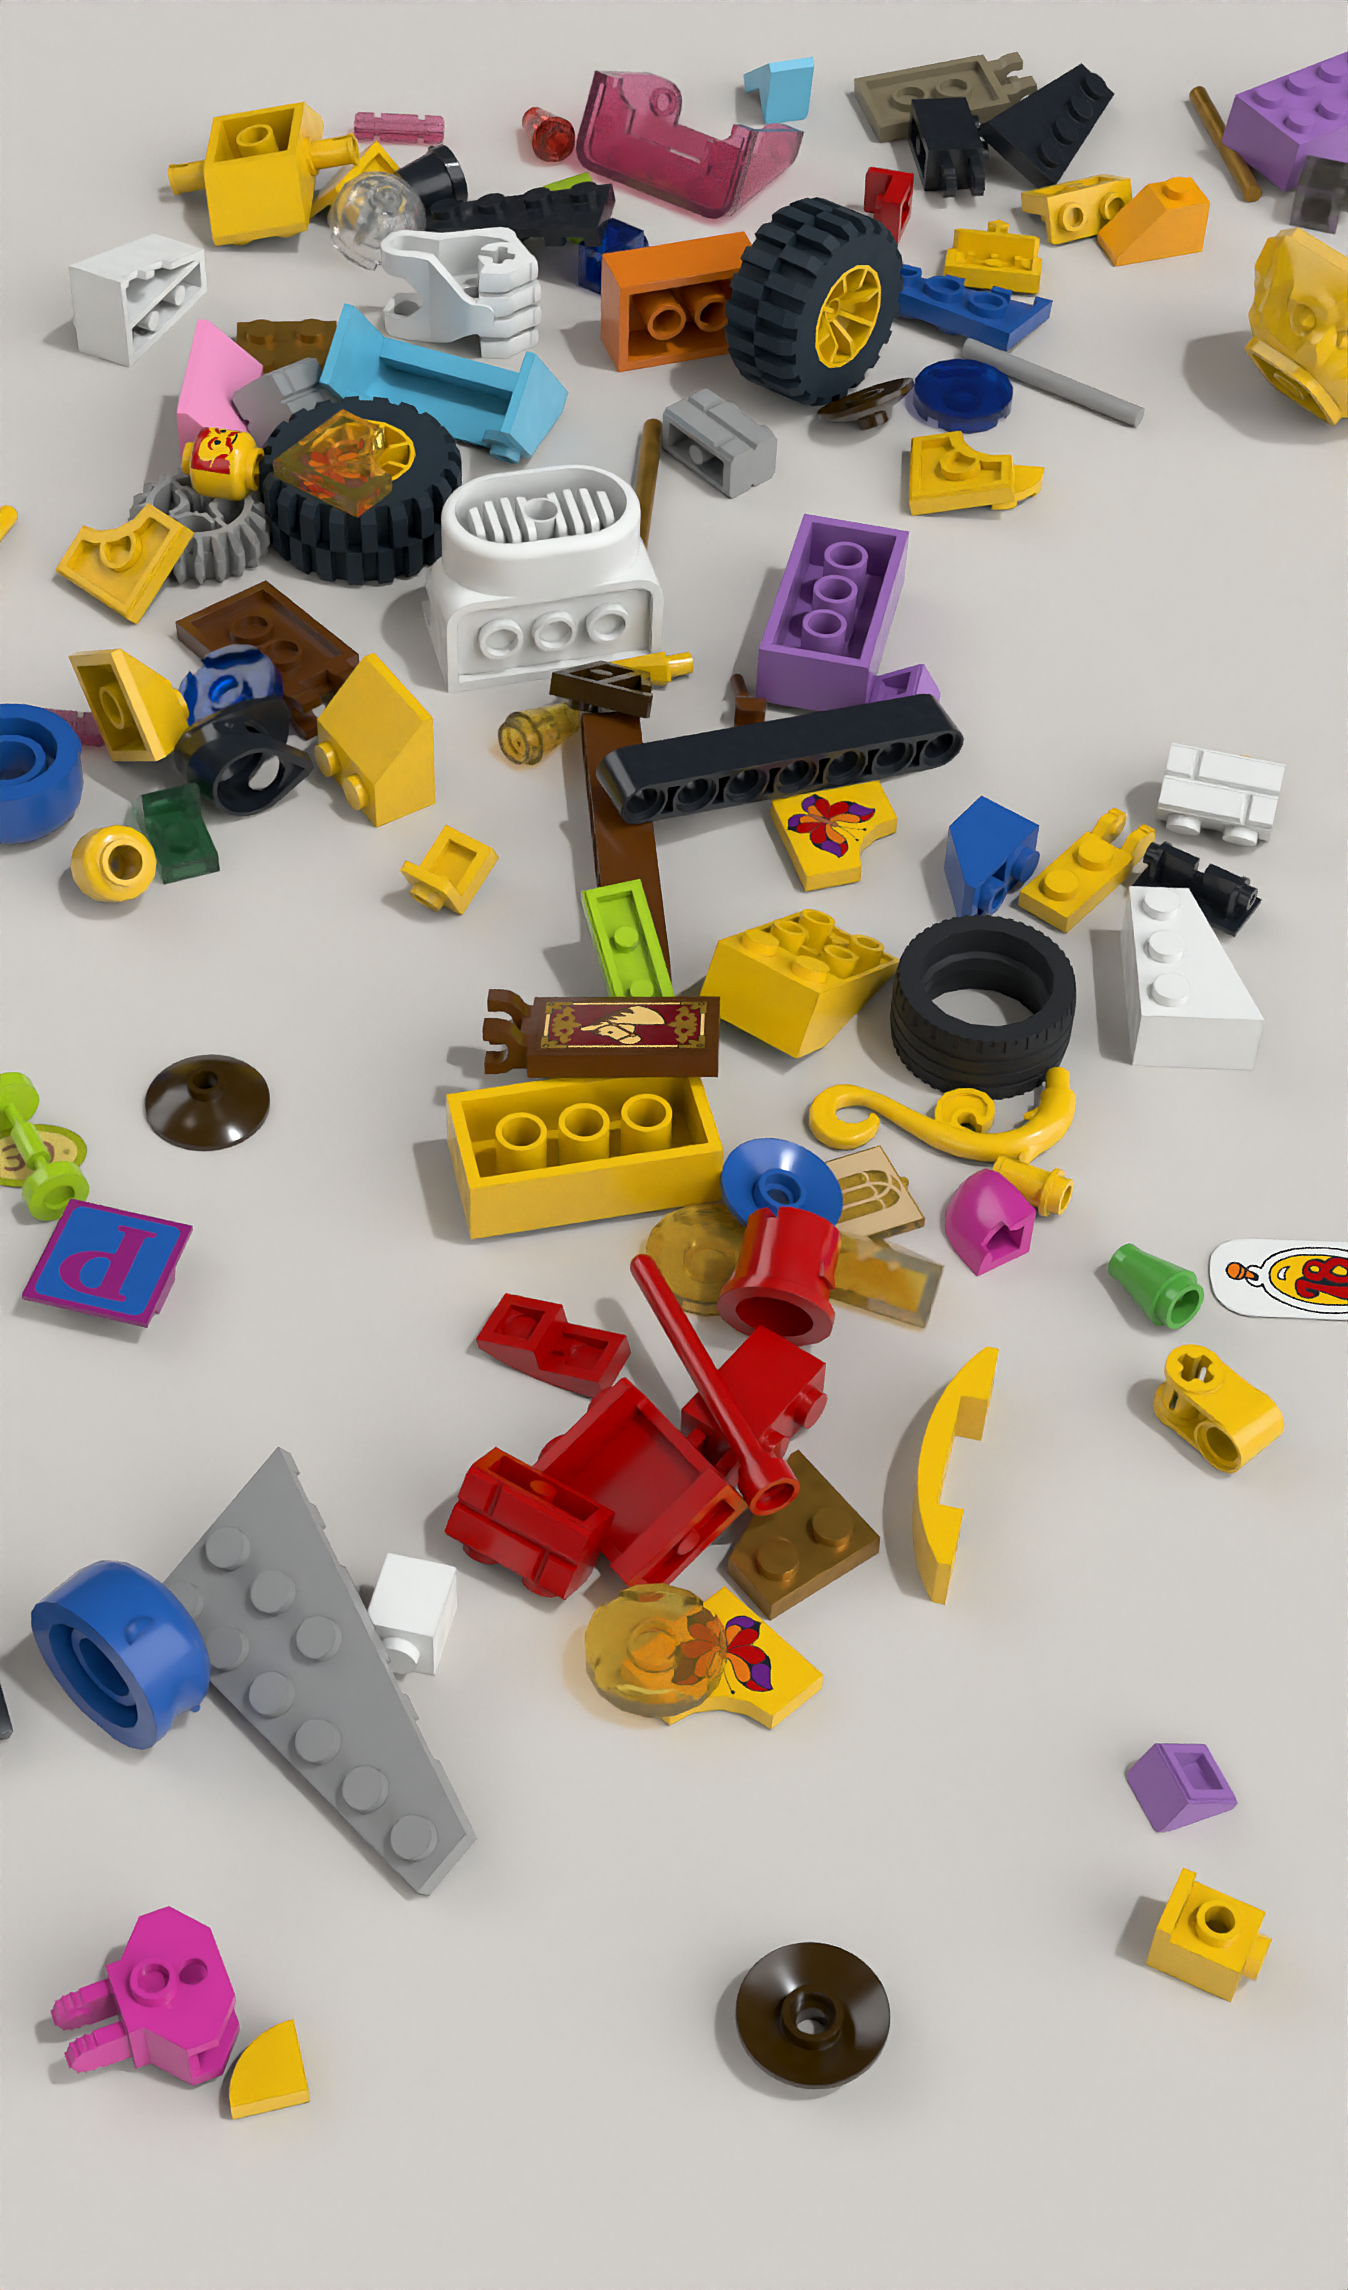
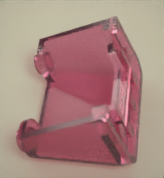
(636, 140)

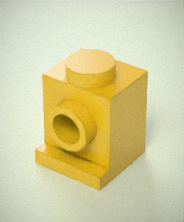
(1208, 1938)

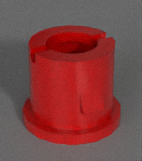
(784, 1276)

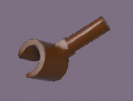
(747, 709)

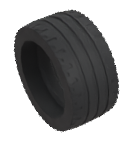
(983, 956)

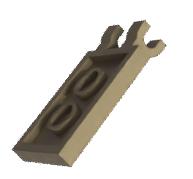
(984, 83)

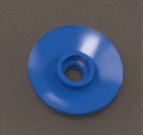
(776, 1175)

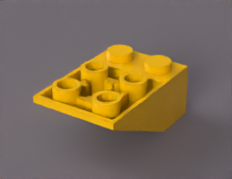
(796, 979)

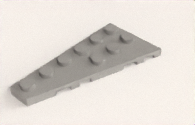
(314, 1675)

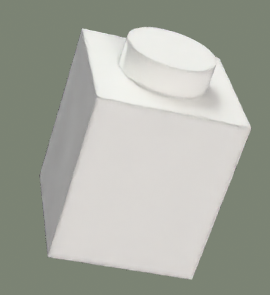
(414, 1611)

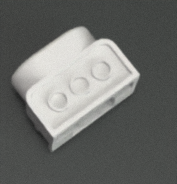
(540, 577)

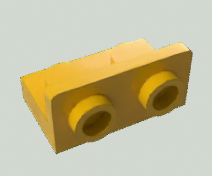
(1078, 206)

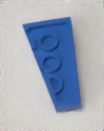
(974, 314)

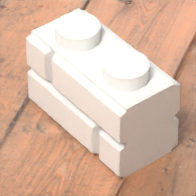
(1219, 794)

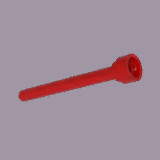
(764, 1479)

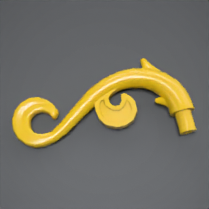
(944, 1132)

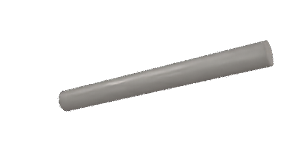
(1054, 382)

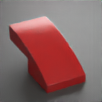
(542, 1344)

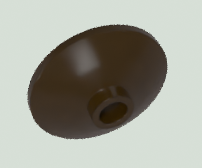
(867, 405)
(207, 1102)
(816, 1985)

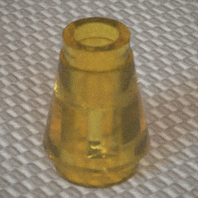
(536, 732)

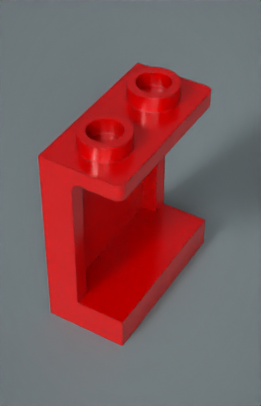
(652, 1476)

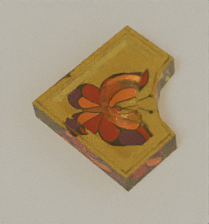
(338, 464)

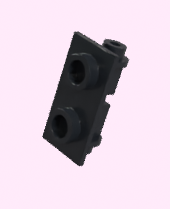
(1221, 895)

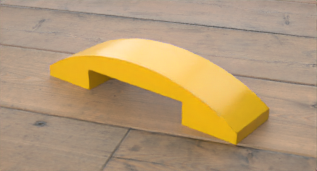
(957, 1413)

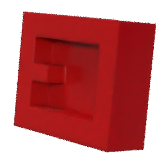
(889, 198)

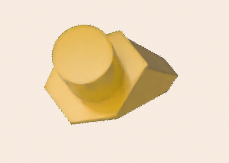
(661, 666)

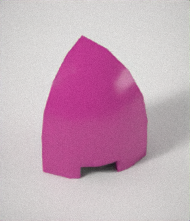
(988, 1221)

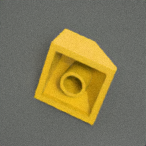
(131, 704)

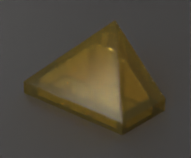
(886, 1279)

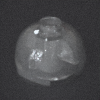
(369, 211)

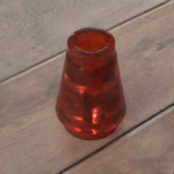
(548, 134)

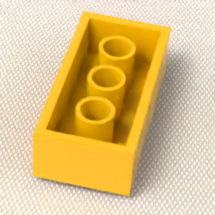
(581, 1150)

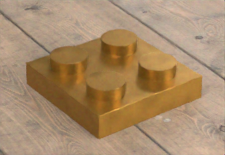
(286, 342)

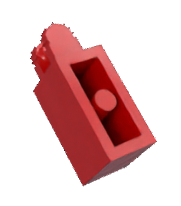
(775, 1389)

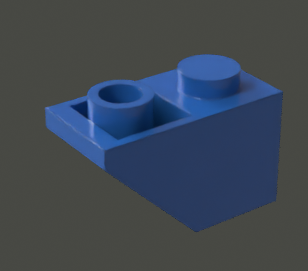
(988, 855)

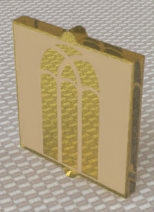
(874, 1196)

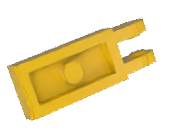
(1085, 872)

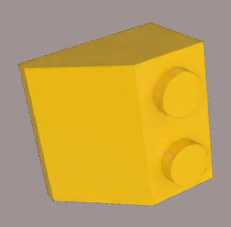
(378, 744)

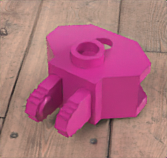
(168, 2001)

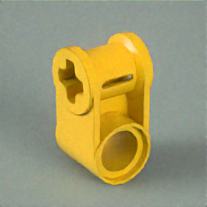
(1218, 1415)

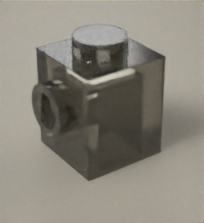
(1320, 195)

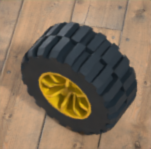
(813, 301)
(394, 533)

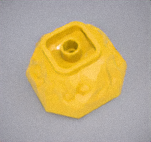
(1302, 322)

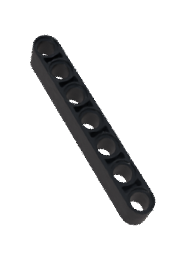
(778, 758)

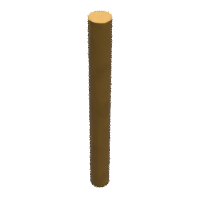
(1215, 127)
(647, 473)

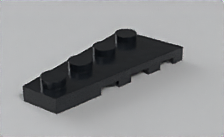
(1049, 126)
(554, 214)

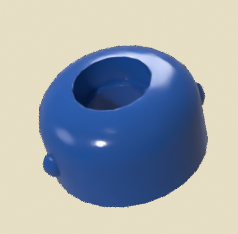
(37, 772)
(123, 1650)

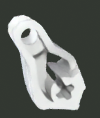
(465, 287)

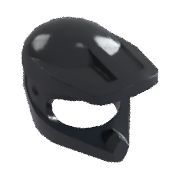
(230, 748)

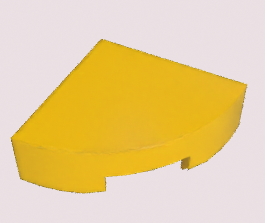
(1027, 482)
(269, 2073)

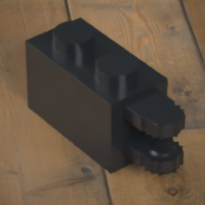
(947, 146)

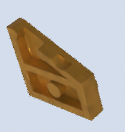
(802, 1545)

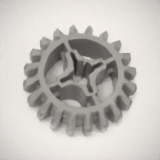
(225, 531)

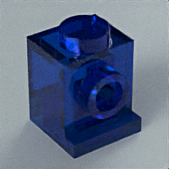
(617, 238)

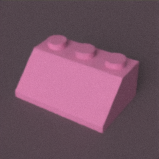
(212, 376)

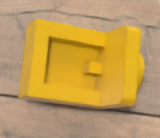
(450, 871)

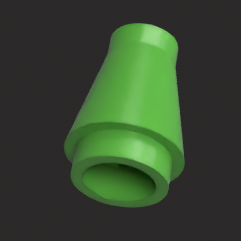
(1160, 1288)

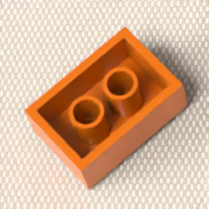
(668, 300)

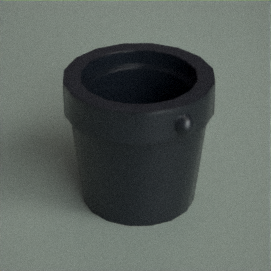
(436, 176)

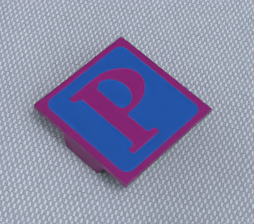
(108, 1263)

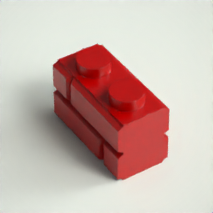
(528, 1524)

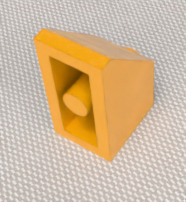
(1157, 223)

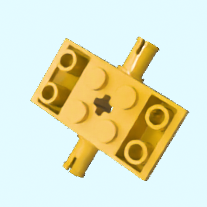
(262, 171)

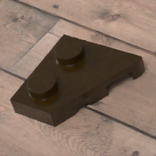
(604, 686)

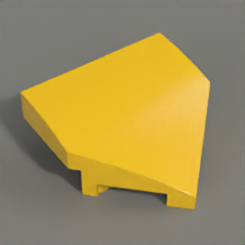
(995, 258)

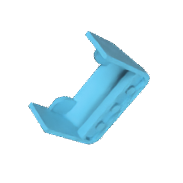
(469, 398)

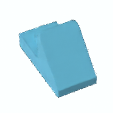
(782, 89)

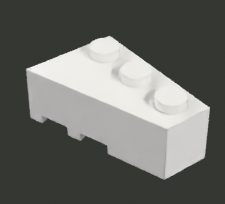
(134, 295)
(1182, 988)

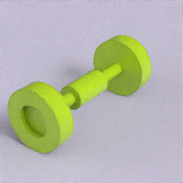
(52, 1184)

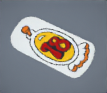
(1282, 1278)

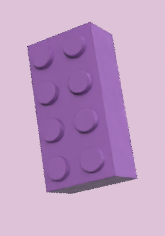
(1290, 119)
(832, 614)

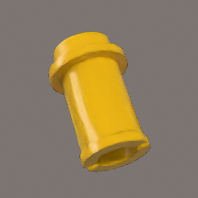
(1040, 1187)

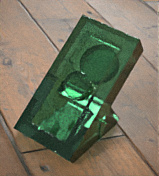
(176, 832)

